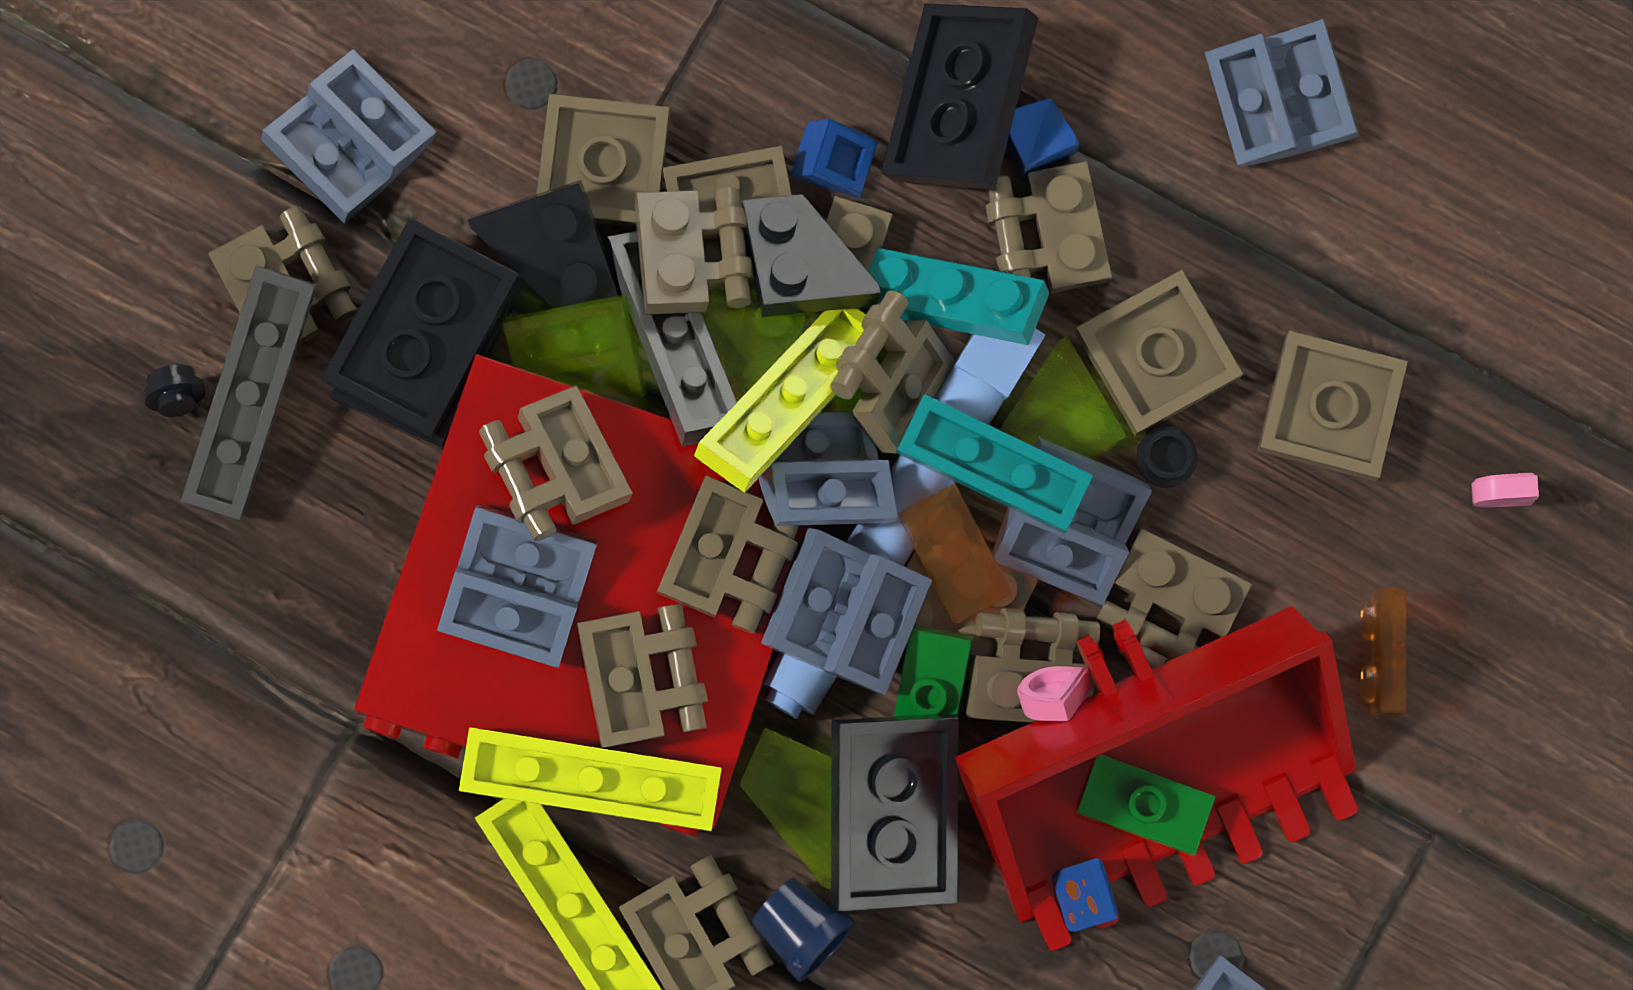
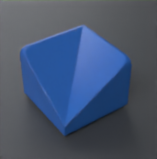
(1040, 137)

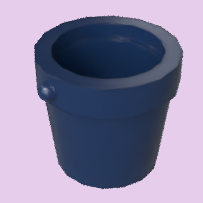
(801, 928)

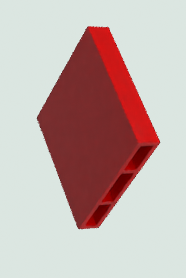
(448, 683)

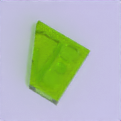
(747, 341)
(583, 347)
(1065, 407)
(794, 793)

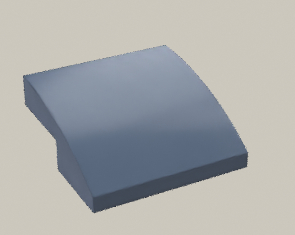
(1281, 94)
(348, 136)
(830, 477)
(1093, 547)
(516, 589)
(846, 611)

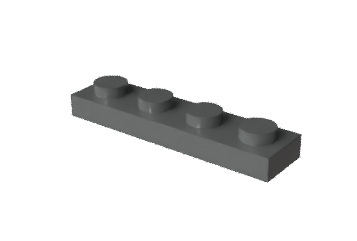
(676, 349)
(249, 392)

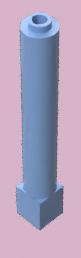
(976, 386)

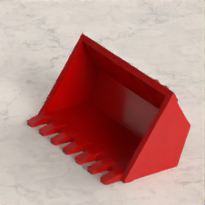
(1235, 718)

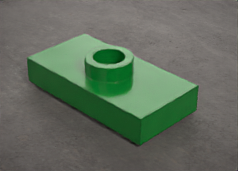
(933, 672)
(1145, 804)

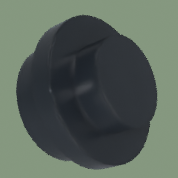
(173, 390)
(1166, 457)

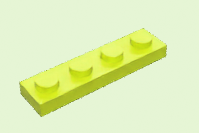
(780, 401)
(590, 779)
(564, 897)

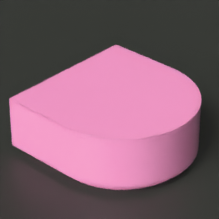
(1505, 490)
(1054, 692)

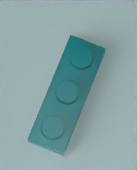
(961, 295)
(994, 464)

